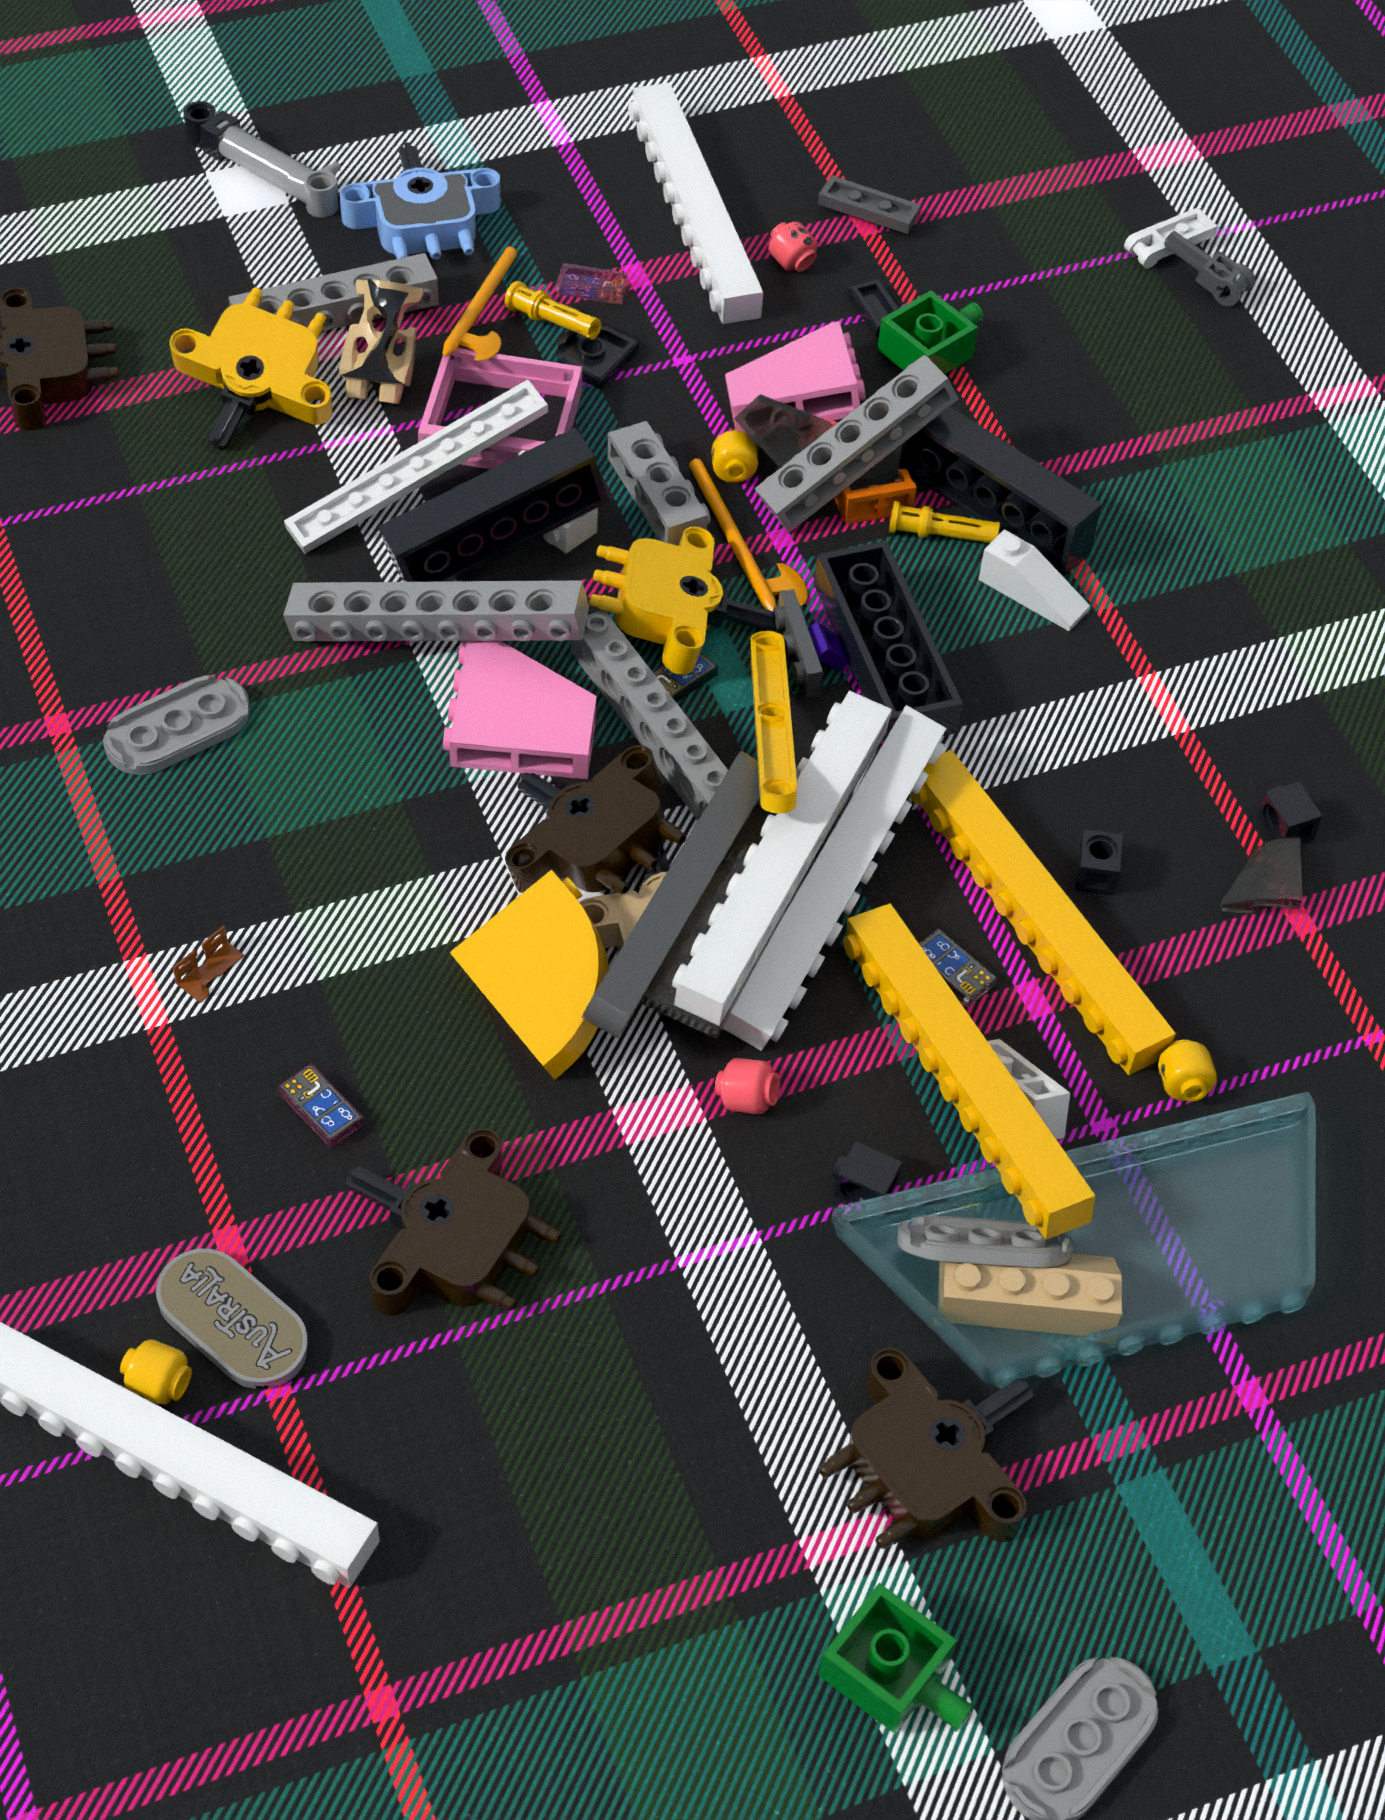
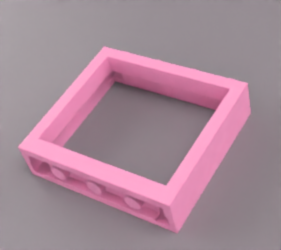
(502, 372)

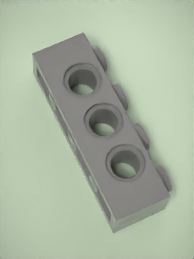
(655, 482)

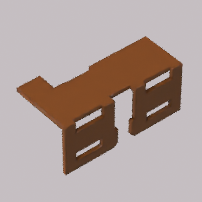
(215, 966)

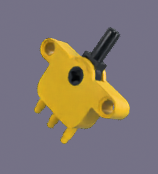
(258, 363)
(672, 596)

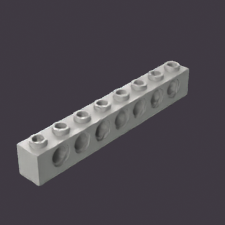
(437, 611)
(649, 712)

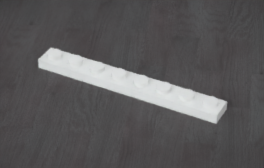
(416, 466)

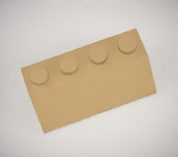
(1059, 1300)

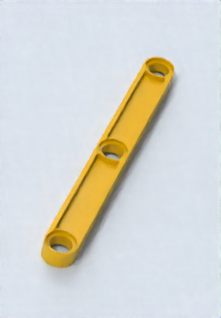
(773, 723)

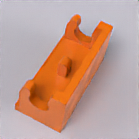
(875, 500)

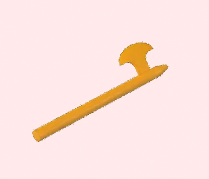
(487, 345)
(763, 588)

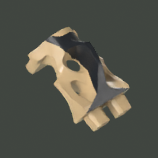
(378, 360)

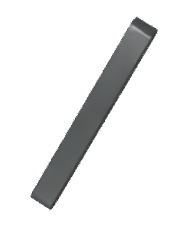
(675, 898)

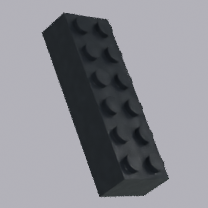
(1003, 486)
(496, 511)
(885, 634)

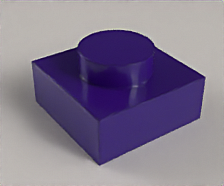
(828, 646)

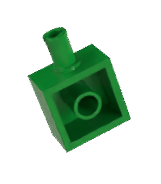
(931, 329)
(893, 1662)

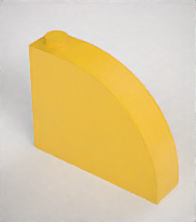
(540, 969)

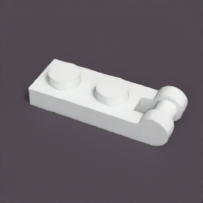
(1192, 225)

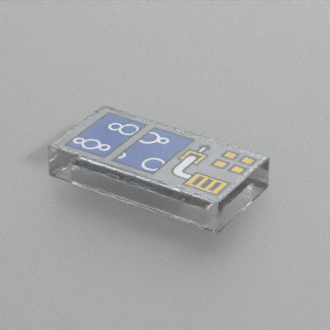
(959, 969)

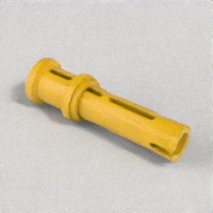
(540, 306)
(927, 522)

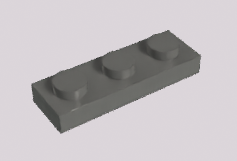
(869, 204)
(798, 644)

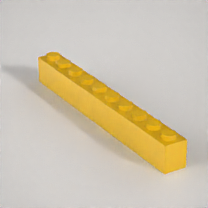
(1043, 916)
(969, 1073)

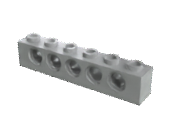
(337, 295)
(857, 443)

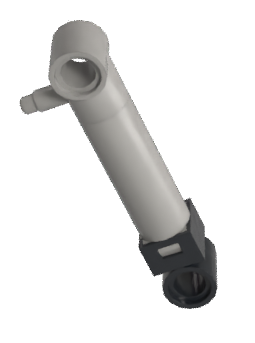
(223, 138)

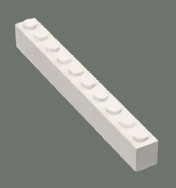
(696, 204)
(780, 860)
(833, 878)
(184, 1460)

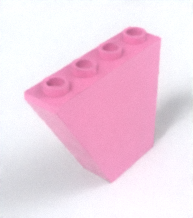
(808, 374)
(517, 715)

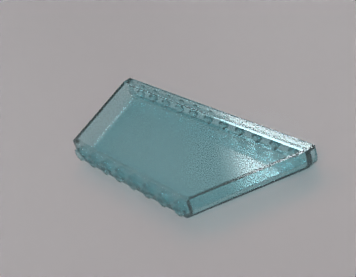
(1197, 1213)

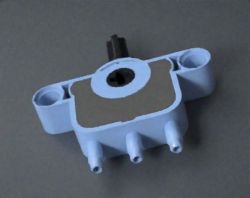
(422, 207)

